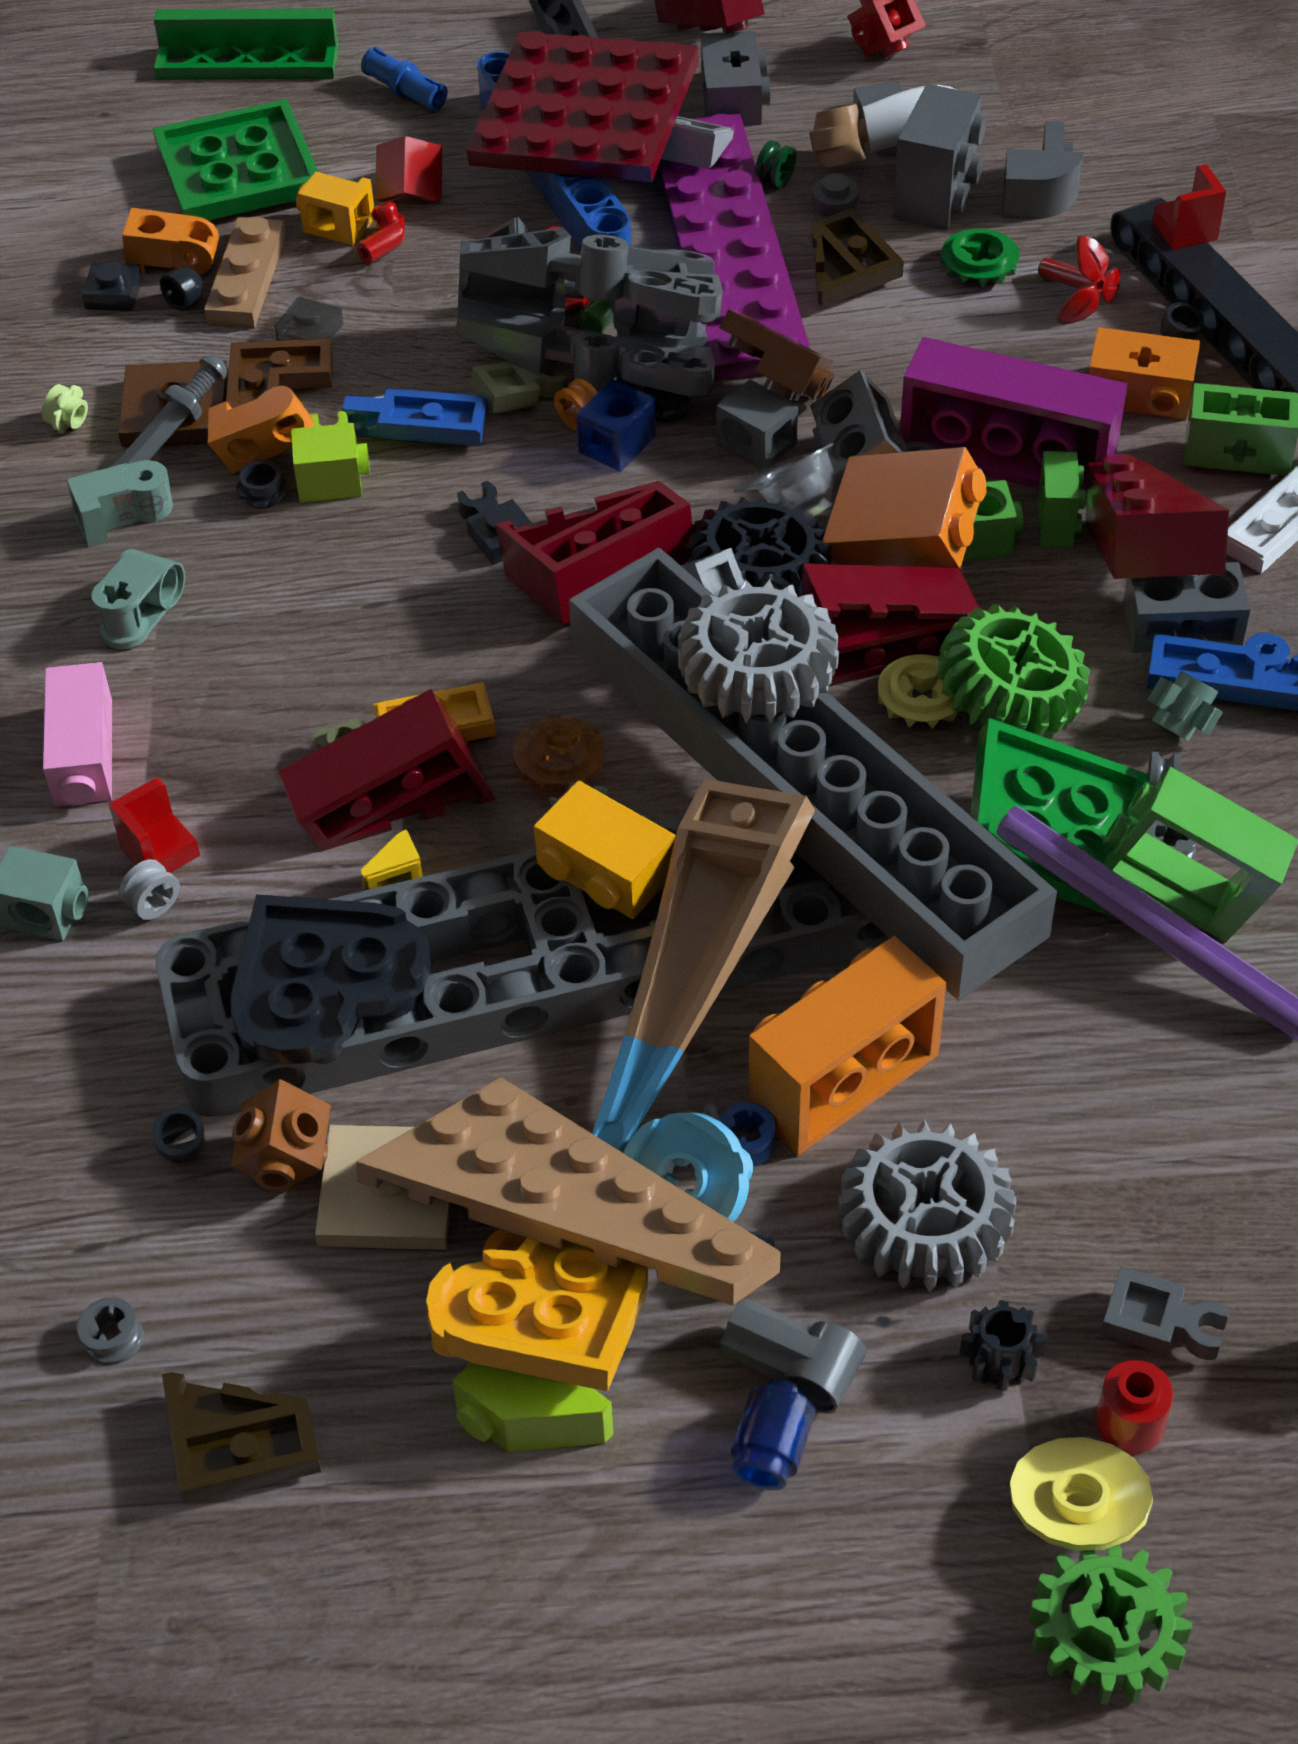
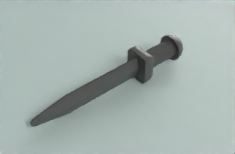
(181, 404)

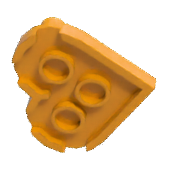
(539, 1312)

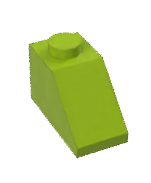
(529, 1410)

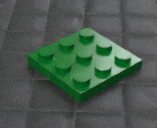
(235, 160)
(1055, 784)

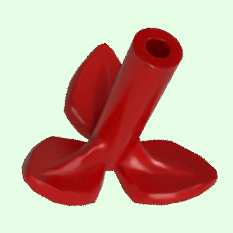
(1087, 277)

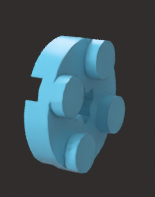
(709, 1146)

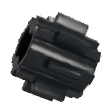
(1005, 1327)

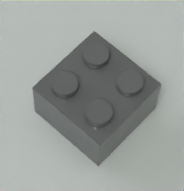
(938, 156)

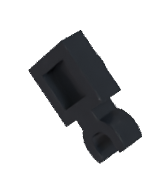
(484, 514)

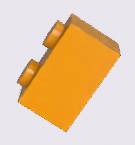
(604, 849)

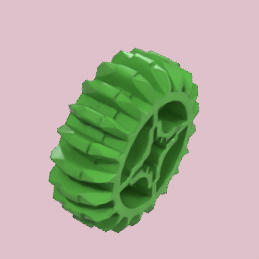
(1013, 671)

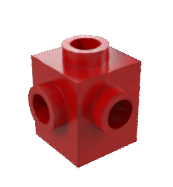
(885, 25)

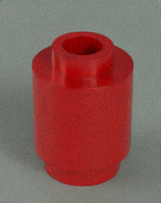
(1134, 1406)

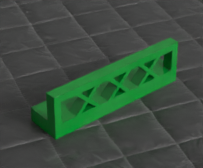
(248, 39)

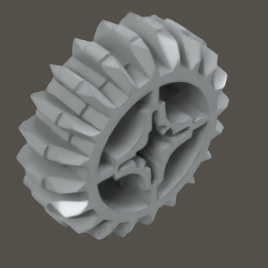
(758, 651)
(934, 1237)

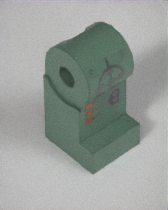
(119, 498)

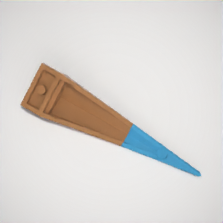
(718, 888)

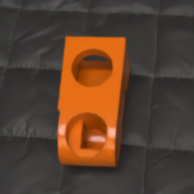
(169, 240)
(256, 428)

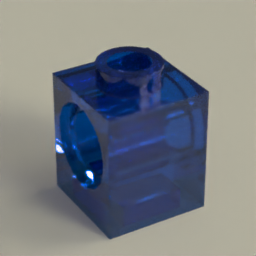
(616, 425)

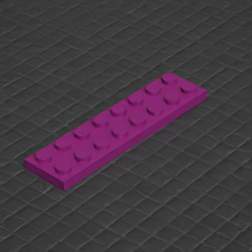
(728, 218)

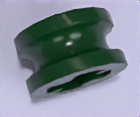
(775, 163)

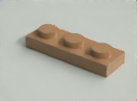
(245, 272)

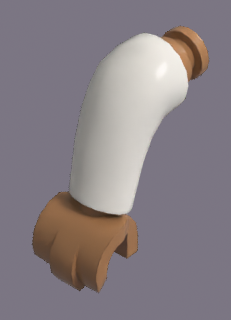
(841, 133)

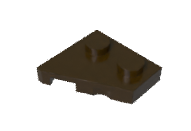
(850, 257)
(236, 1438)

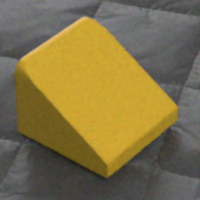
(393, 863)

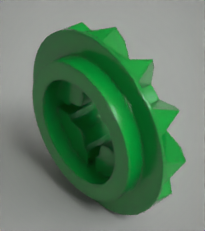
(965, 248)

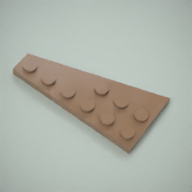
(558, 1183)

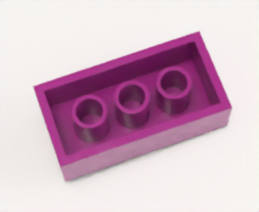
(1008, 410)

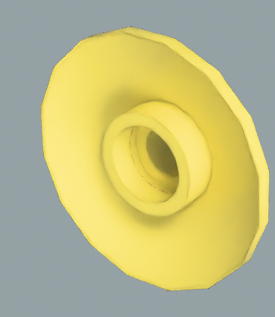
(1081, 1493)

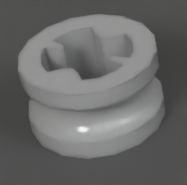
(149, 889)

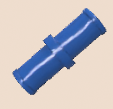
(404, 79)

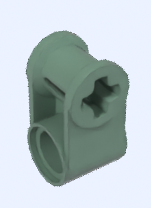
(136, 597)

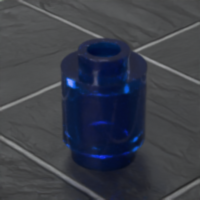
(772, 1434)

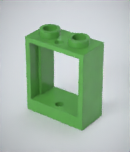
(1182, 883)

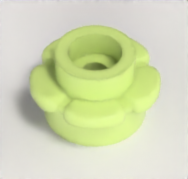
(64, 408)

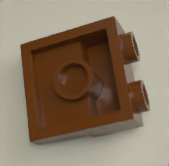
(787, 364)

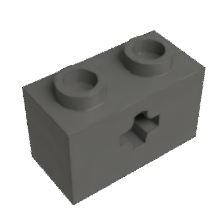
(734, 75)

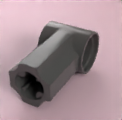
(814, 1358)

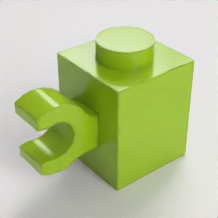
(328, 461)

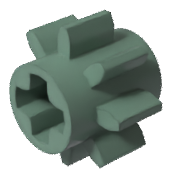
(1184, 705)

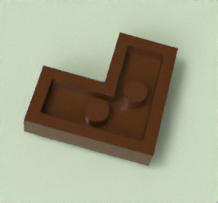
(269, 364)

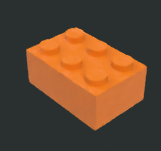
(846, 1043)

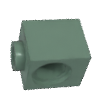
(40, 893)

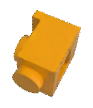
(335, 207)

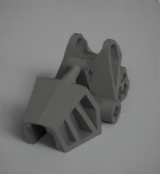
(516, 308)

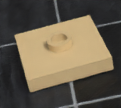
(370, 1216)

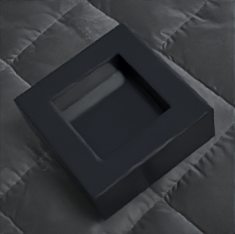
(112, 286)

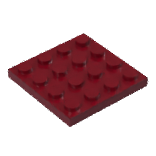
(584, 106)

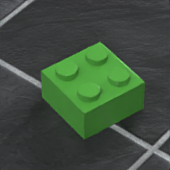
(1060, 499)

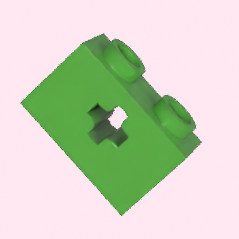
(1241, 429)

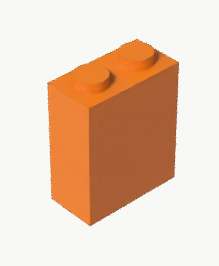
(906, 509)

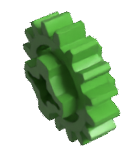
(1092, 1645)

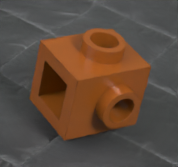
(280, 1136)

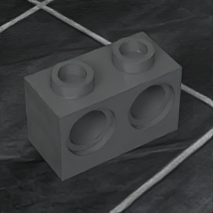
(857, 422)
(1187, 607)

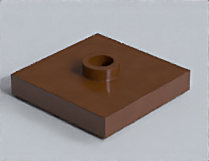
(145, 399)

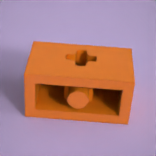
(1154, 366)

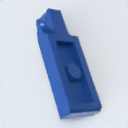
(419, 416)

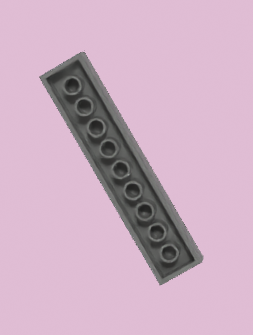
(877, 822)

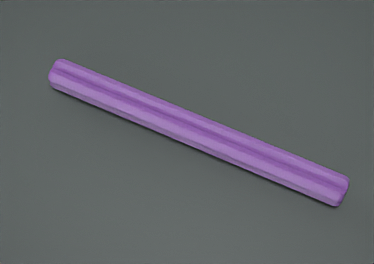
(1151, 919)

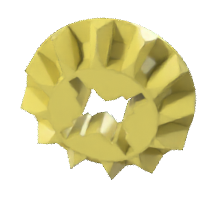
(917, 673)

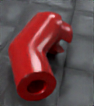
(388, 233)

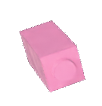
(78, 734)

